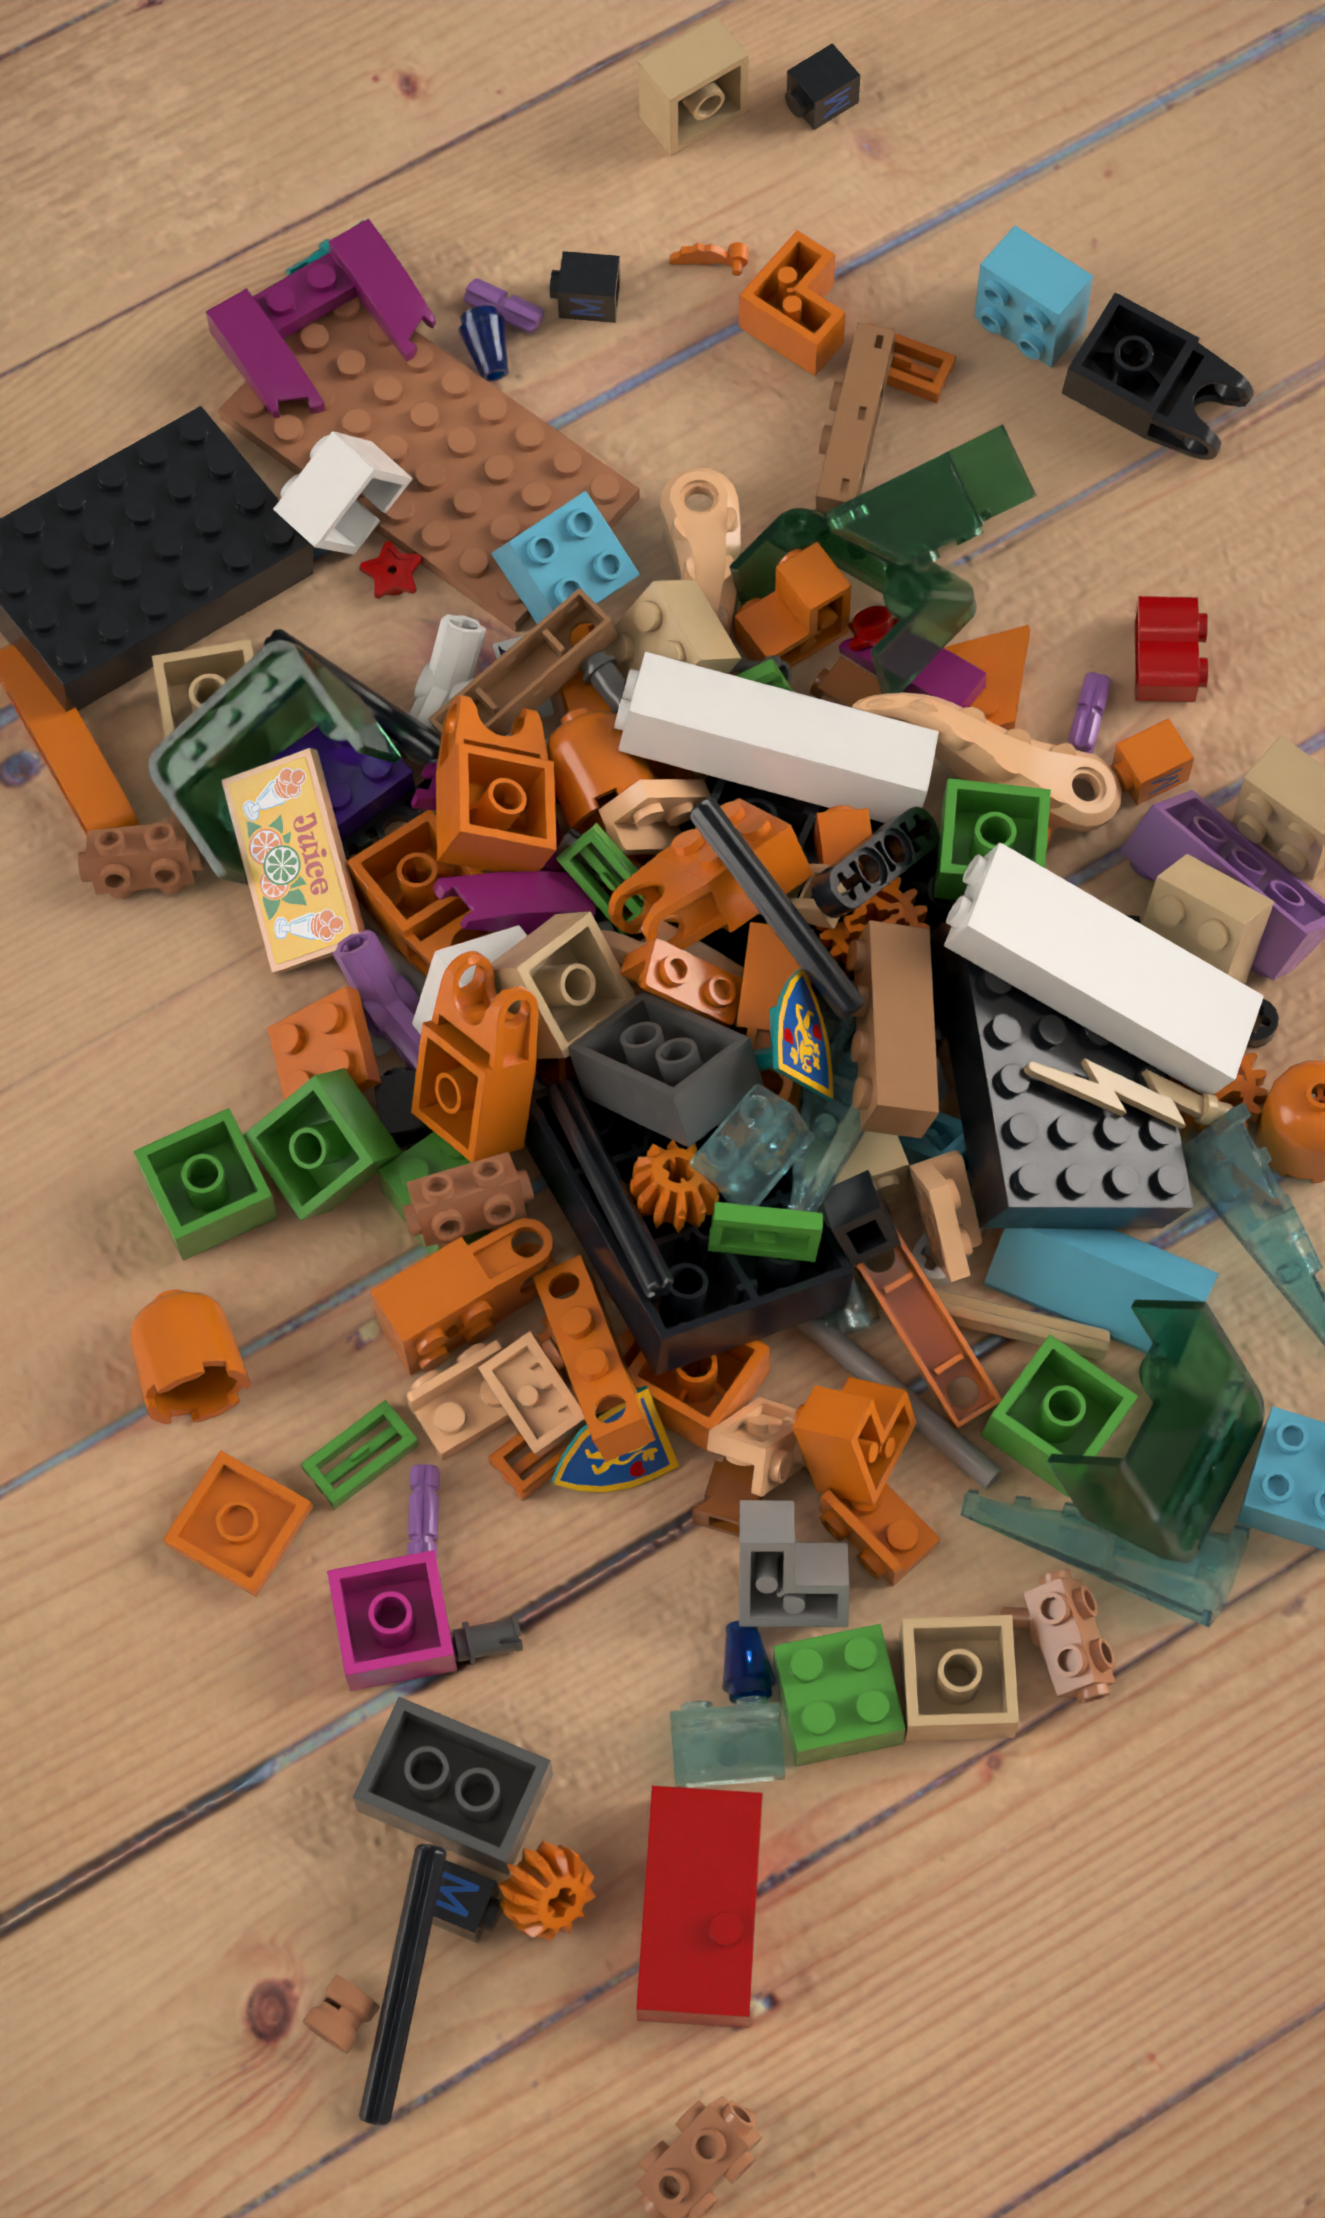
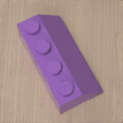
(1196, 828)

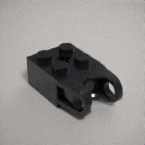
(1152, 377)

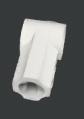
(448, 670)

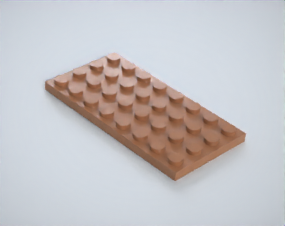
(473, 452)

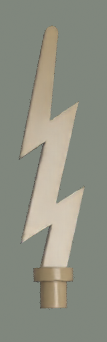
(1108, 1088)

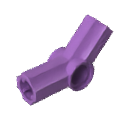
(384, 993)

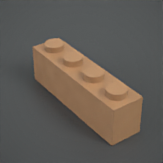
(894, 1030)

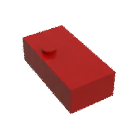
(699, 1907)

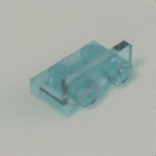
(753, 1147)
(727, 1743)

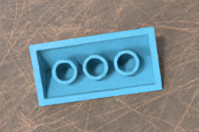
(1093, 1277)

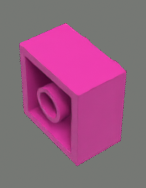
(391, 1620)

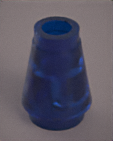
(486, 341)
(746, 1664)

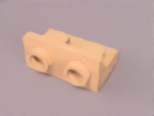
(650, 812)
(947, 1212)
(535, 1392)
(457, 1403)
(760, 1437)

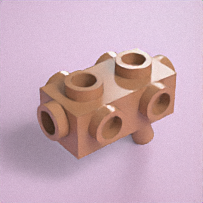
(140, 859)
(467, 1200)
(1065, 1628)
(711, 2148)

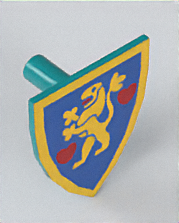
(799, 1039)
(586, 1470)

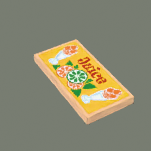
(293, 859)

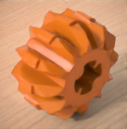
(671, 1188)
(546, 1890)

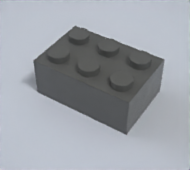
(665, 1068)
(453, 1785)

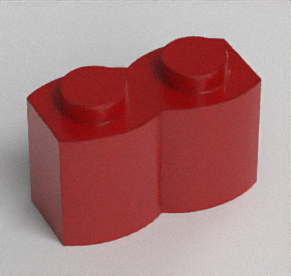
(1168, 649)

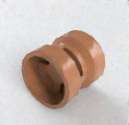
(341, 2014)

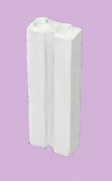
(774, 738)
(1102, 969)

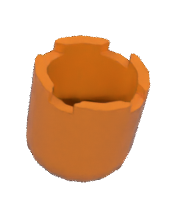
(590, 767)
(1295, 1122)
(186, 1357)

